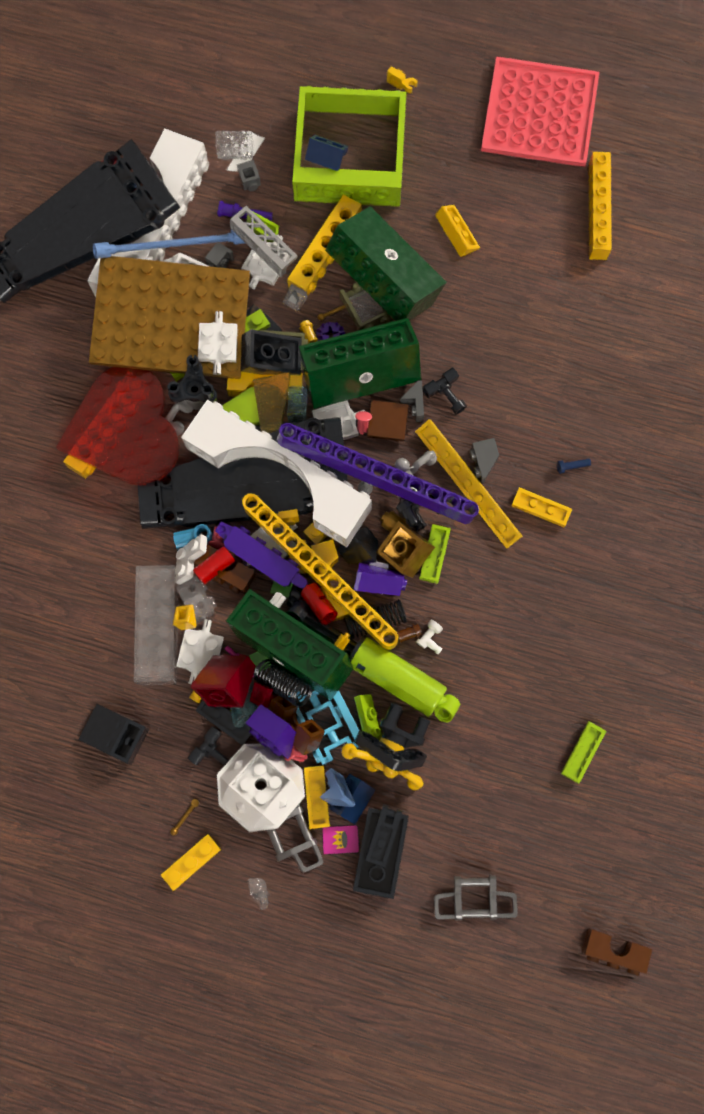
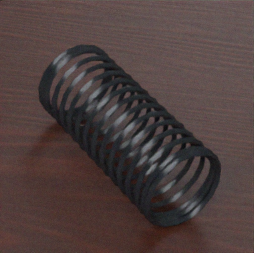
(400, 609)
(291, 699)

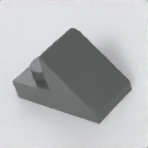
(414, 397)

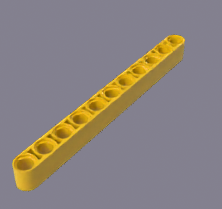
(324, 578)

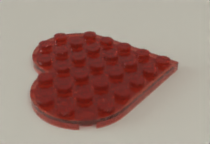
(123, 428)

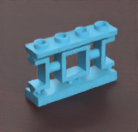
(338, 712)

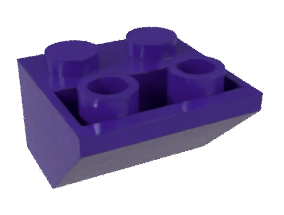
(272, 731)

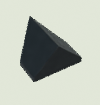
(361, 549)

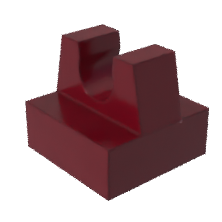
(262, 694)

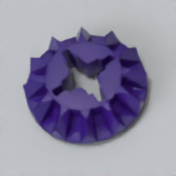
(324, 329)

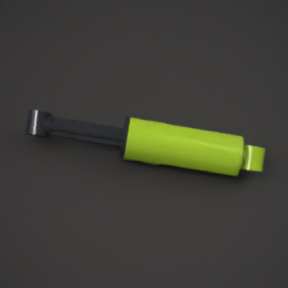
(386, 669)

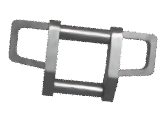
(310, 842)
(477, 913)

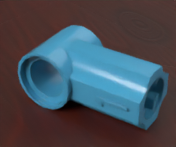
(184, 537)

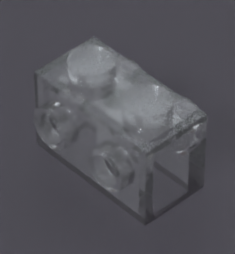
(234, 145)
(197, 598)

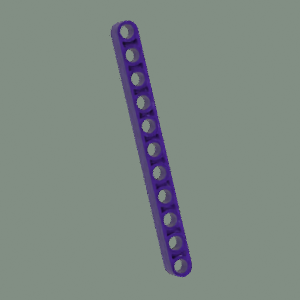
(367, 473)

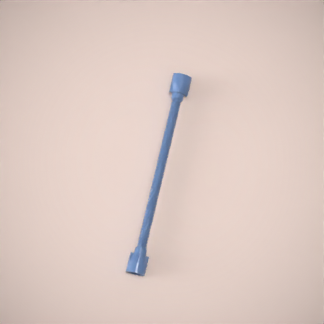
(104, 250)

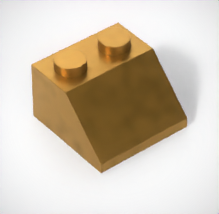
(405, 549)

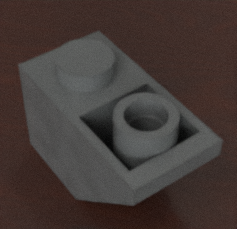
(485, 457)

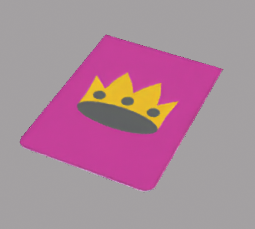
(340, 839)

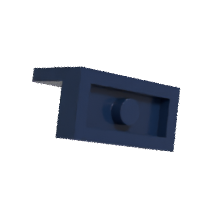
(325, 152)
(361, 795)

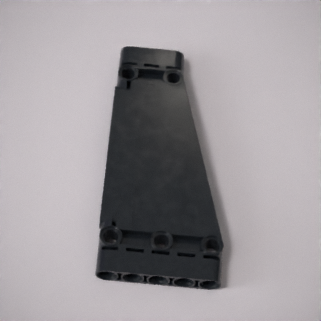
(86, 211)
(214, 495)

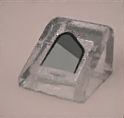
(295, 297)

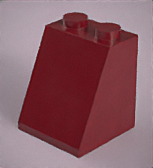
(225, 680)

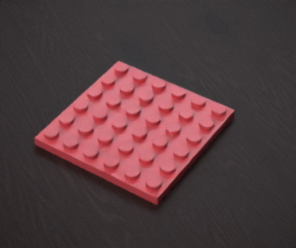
(540, 111)

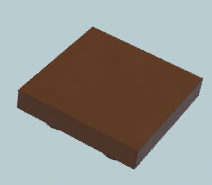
(388, 420)

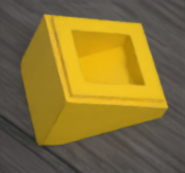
(184, 617)

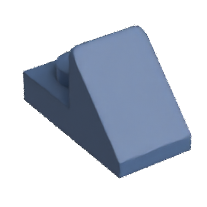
(339, 792)

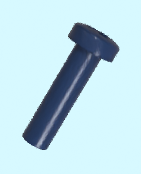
(561, 466)

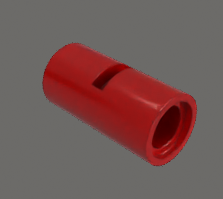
(217, 561)
(319, 603)

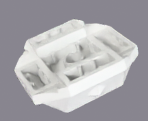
(257, 808)

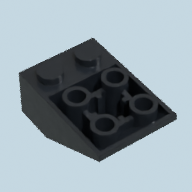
(114, 734)

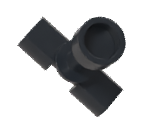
(443, 386)
(208, 748)

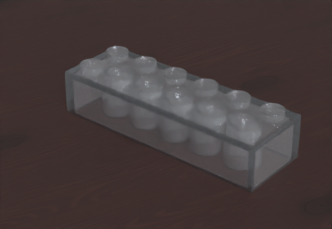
(154, 629)

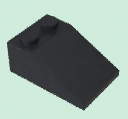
(270, 353)

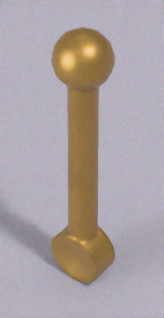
(321, 316)
(194, 803)

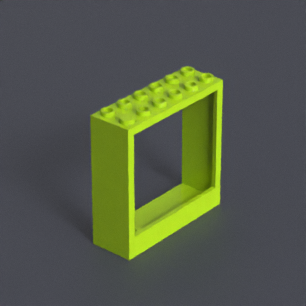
(363, 186)

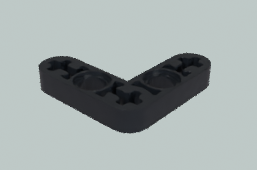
(397, 760)

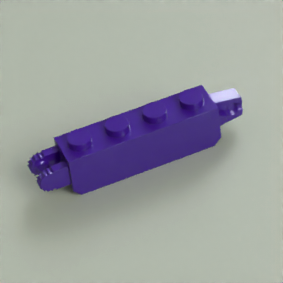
(261, 557)

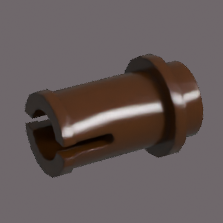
(409, 633)

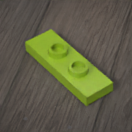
(432, 566)
(368, 715)
(583, 752)

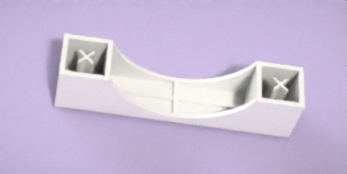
(180, 166)
(224, 438)

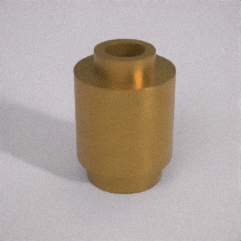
(390, 519)

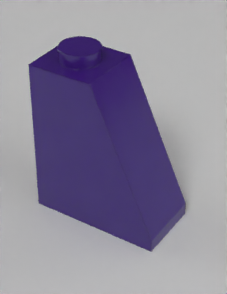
(379, 580)

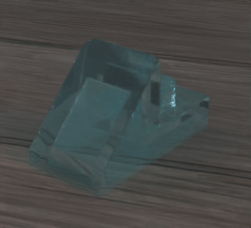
(297, 404)

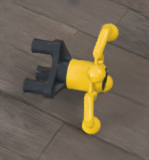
(397, 741)

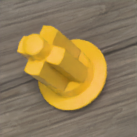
(342, 641)

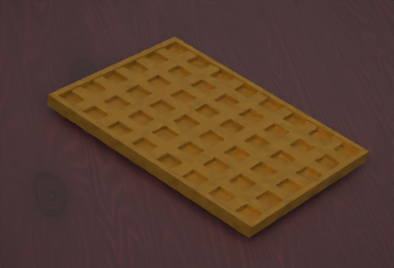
(153, 310)

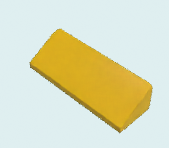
(457, 230)

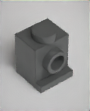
(249, 175)
(219, 256)

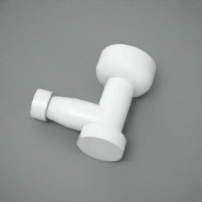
(426, 640)

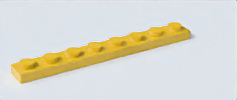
(469, 484)

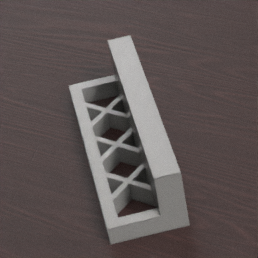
(257, 245)

